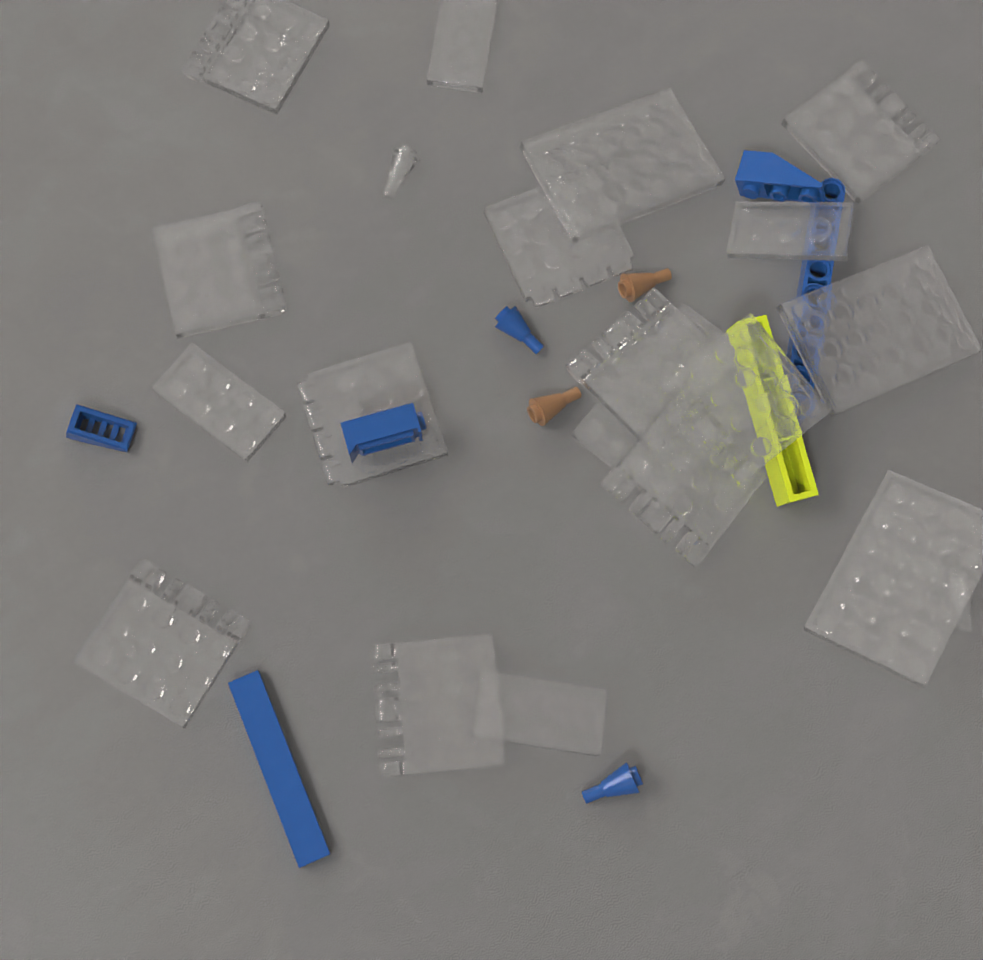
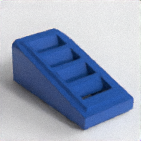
(80, 412)

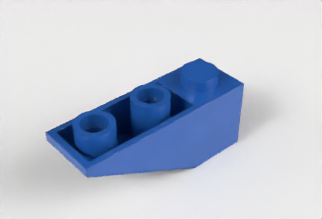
(776, 179)

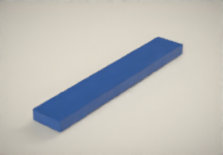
(279, 769)

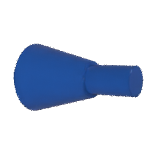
(512, 323)
(620, 782)

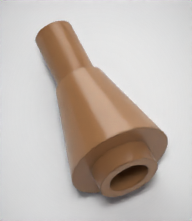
(636, 284)
(544, 408)

